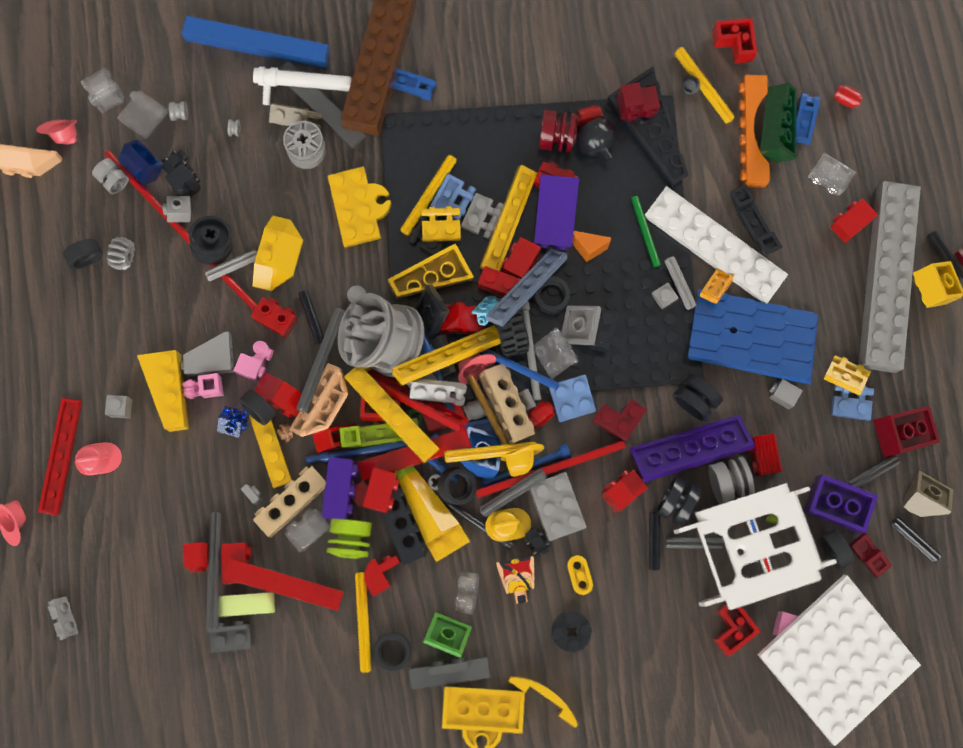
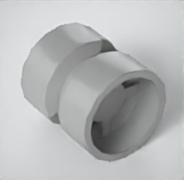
(112, 178)

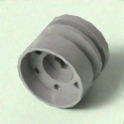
(307, 154)
(734, 479)

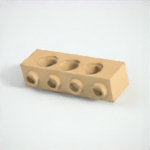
(489, 379)
(287, 513)

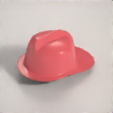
(59, 131)
(474, 365)
(98, 458)
(11, 520)

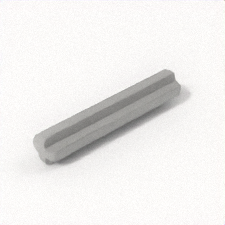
(231, 265)
(680, 283)

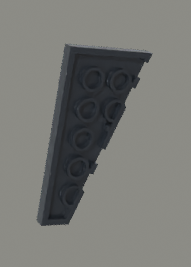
(657, 133)

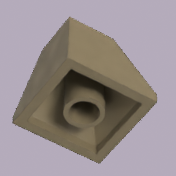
(928, 496)

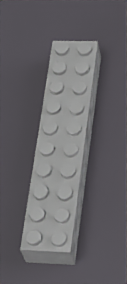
(889, 277)

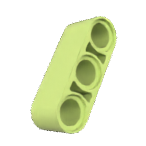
(246, 604)

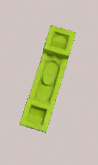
(368, 435)

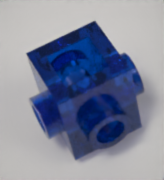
(232, 422)

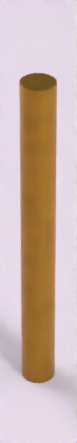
(487, 409)

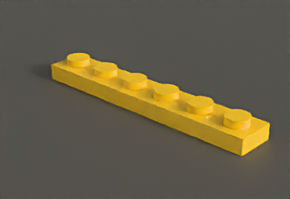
(509, 218)
(446, 355)
(391, 413)

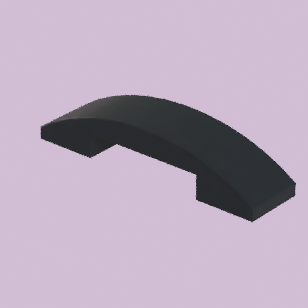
(753, 221)

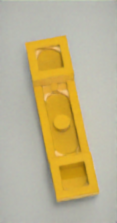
(524, 683)

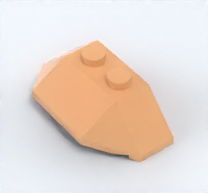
(27, 161)
(324, 405)

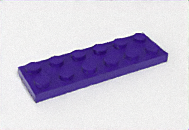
(691, 448)

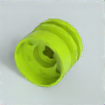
(349, 538)

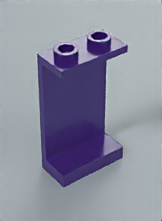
(556, 211)

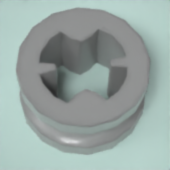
(233, 127)

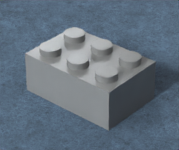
(557, 507)

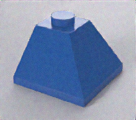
(486, 467)

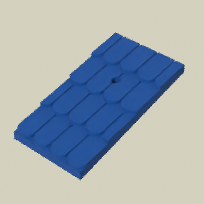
(755, 337)

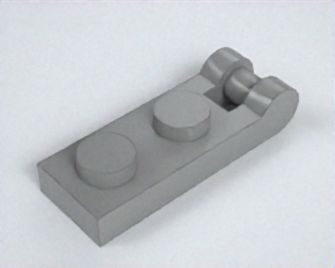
(438, 391)

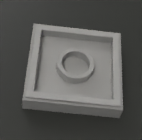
(581, 324)

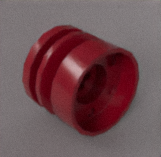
(557, 131)

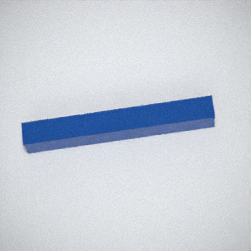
(256, 42)

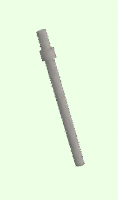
(531, 354)

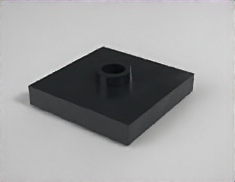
(432, 311)

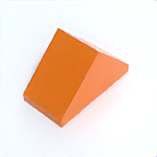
(590, 244)

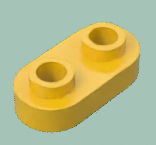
(581, 574)

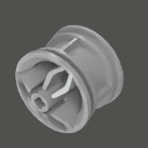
(379, 334)

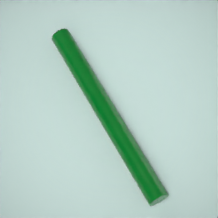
(645, 231)

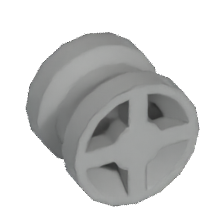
(178, 111)

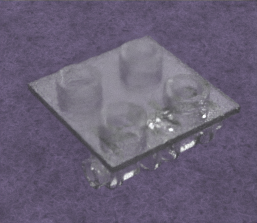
(142, 114)
(555, 353)
(468, 585)

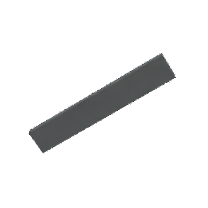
(330, 113)

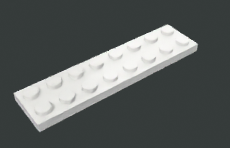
(715, 245)

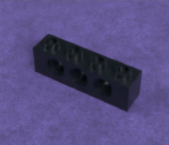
(406, 554)

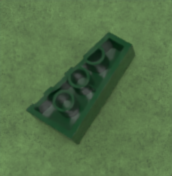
(780, 124)

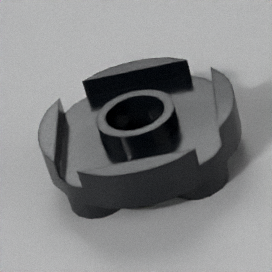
(571, 643)

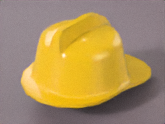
(522, 460)
(508, 524)

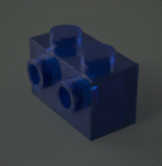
(140, 162)

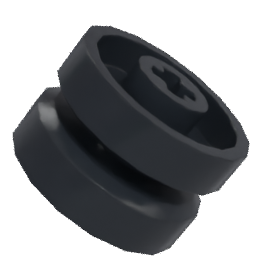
(210, 240)
(697, 397)
(679, 501)

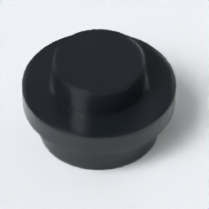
(690, 85)

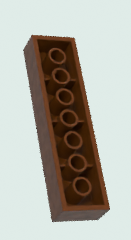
(377, 66)

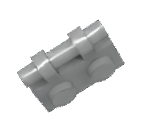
(477, 214)

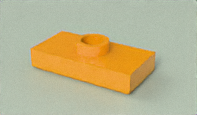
(716, 286)

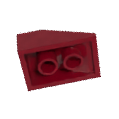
(906, 431)

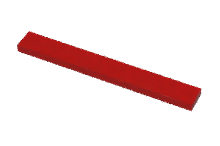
(552, 468)

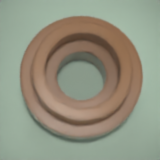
(284, 432)

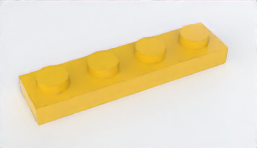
(271, 453)

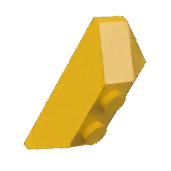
(277, 254)

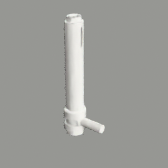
(275, 77)

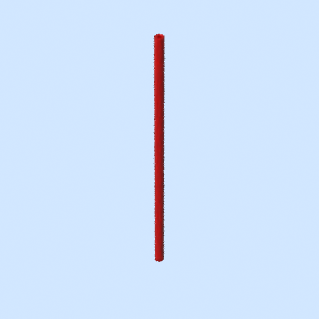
(178, 227)

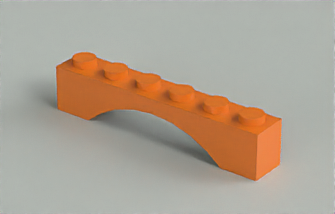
(755, 166)

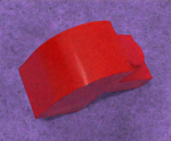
(374, 574)

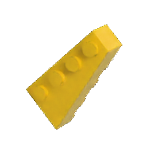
(440, 270)
(165, 384)

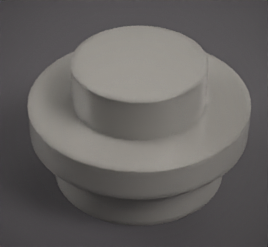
(354, 292)

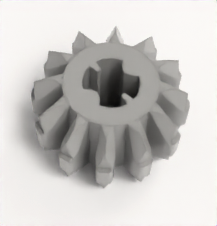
(120, 253)

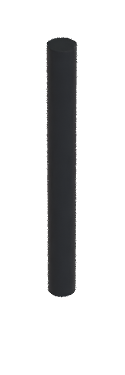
(474, 521)

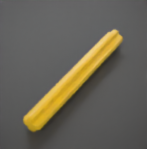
(705, 86)
(428, 195)
(483, 452)
(363, 623)

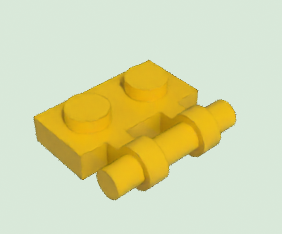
(441, 230)
(847, 375)

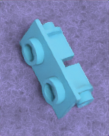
(484, 308)

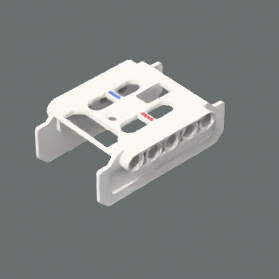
(758, 546)

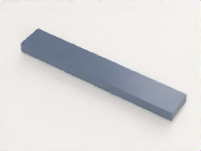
(526, 287)

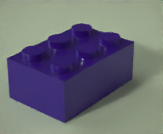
(340, 489)
(840, 504)

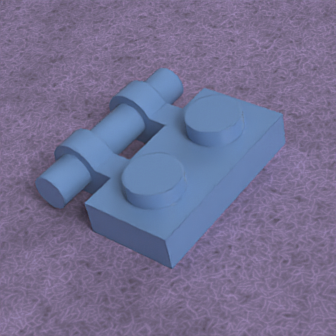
(449, 192)
(850, 407)

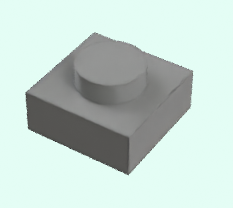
(665, 296)
(527, 399)
(252, 493)

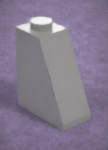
(210, 357)

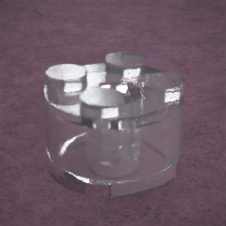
(102, 90)

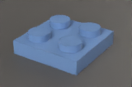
(572, 398)

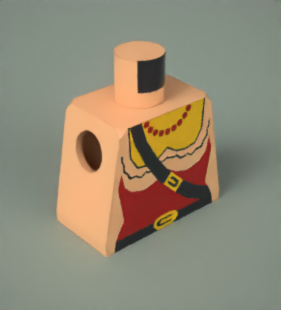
(517, 577)

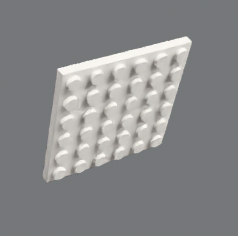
(839, 659)

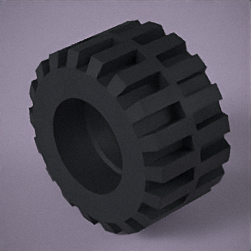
(513, 336)

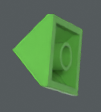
(447, 634)

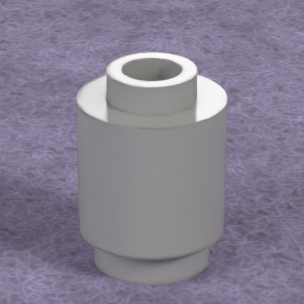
(474, 410)

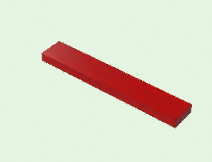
(429, 408)
(60, 456)
(406, 458)
(282, 584)

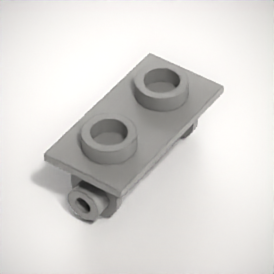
(60, 610)

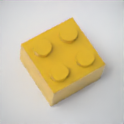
(938, 284)

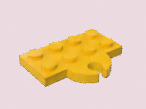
(357, 206)
(483, 713)

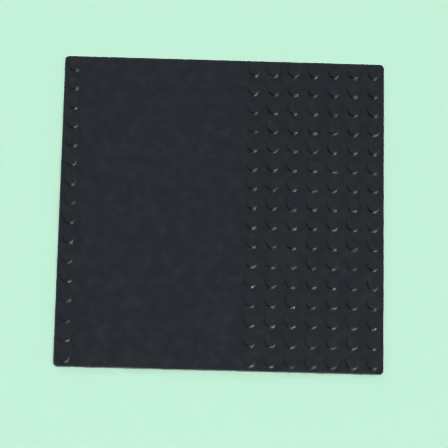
(489, 146)

